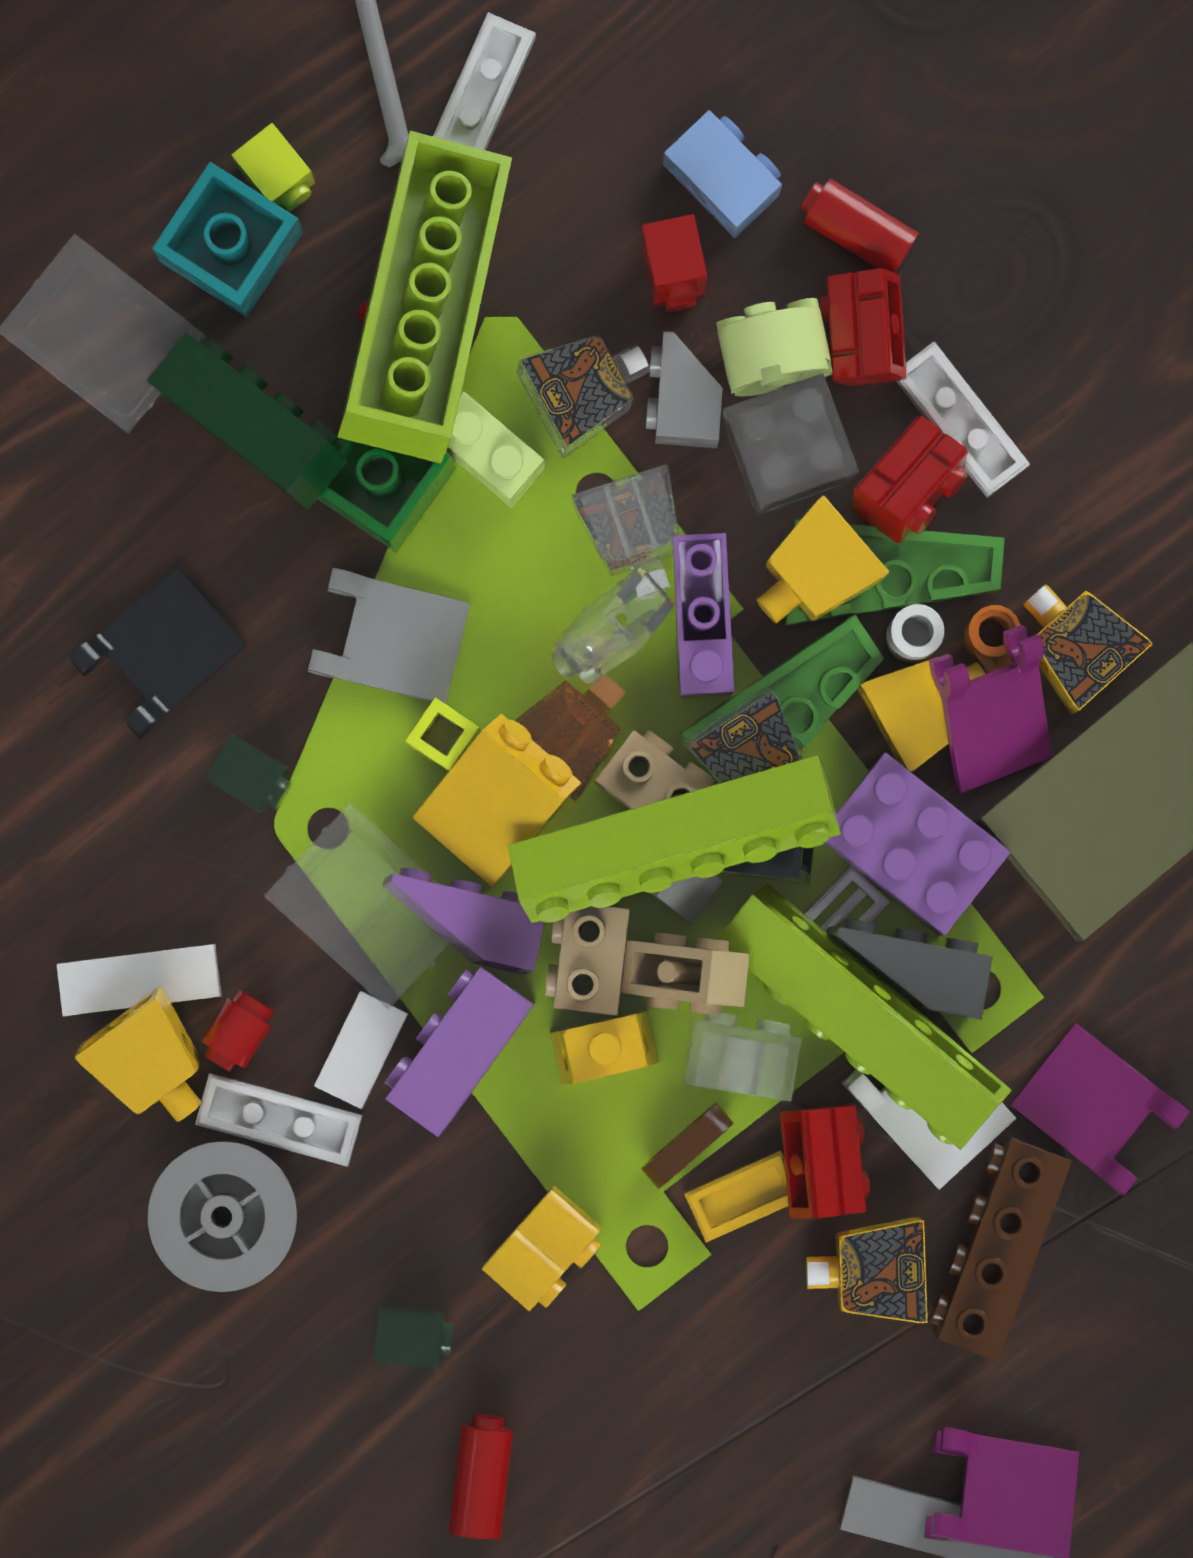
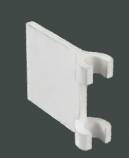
(910, 1131)

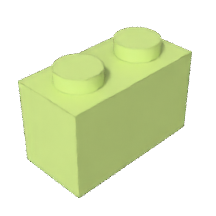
(492, 452)

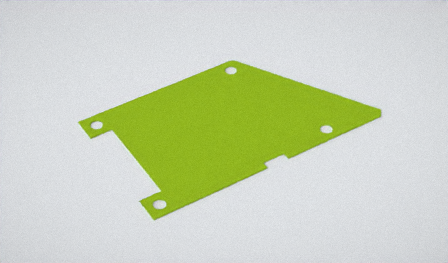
(525, 584)

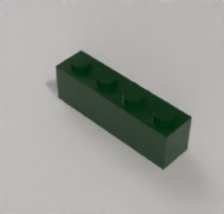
(248, 420)

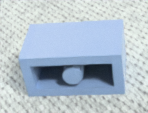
(723, 172)

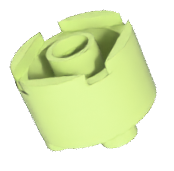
(773, 346)

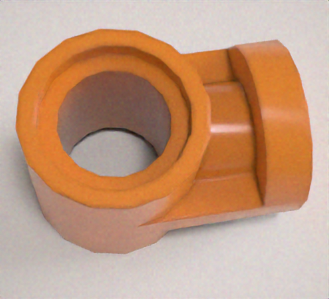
(989, 657)

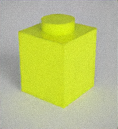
(275, 168)
(442, 735)

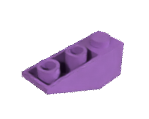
(702, 615)
(478, 925)

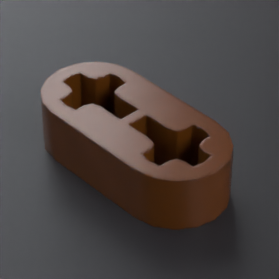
(687, 1145)

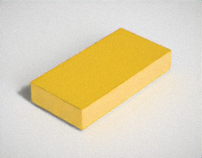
(739, 1196)

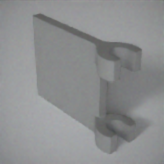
(396, 638)

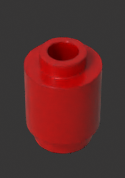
(237, 1031)

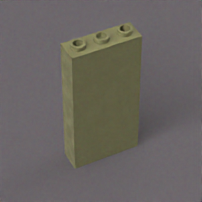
(1108, 804)

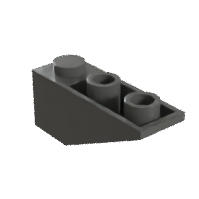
(927, 975)

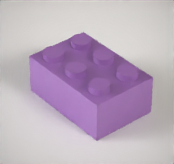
(915, 845)
(457, 1049)

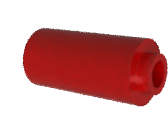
(858, 225)
(481, 1478)

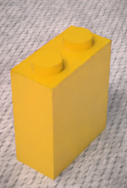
(496, 797)

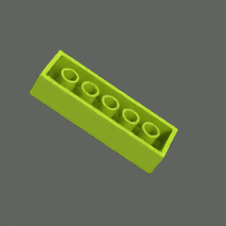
(425, 298)

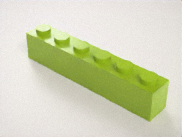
(674, 840)
(864, 1018)

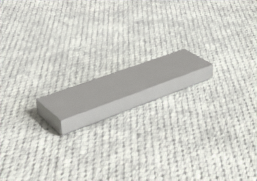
(900, 1518)

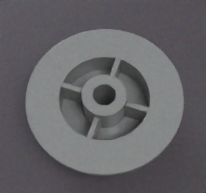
(186, 1224)

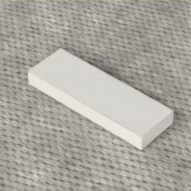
(485, 83)
(954, 408)
(127, 979)
(278, 1119)

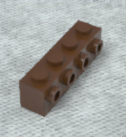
(1000, 1248)

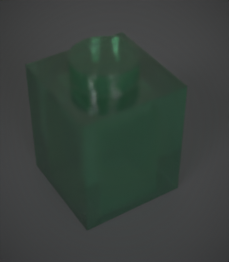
(249, 775)
(412, 1336)

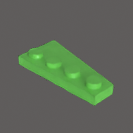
(922, 571)
(812, 680)

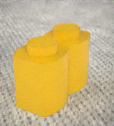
(543, 1249)

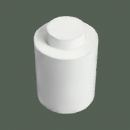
(915, 633)

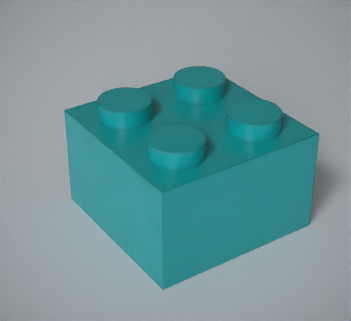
(228, 239)

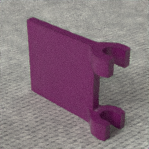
(997, 718)
(1093, 1104)
(1011, 1495)

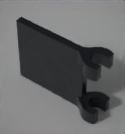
(163, 648)

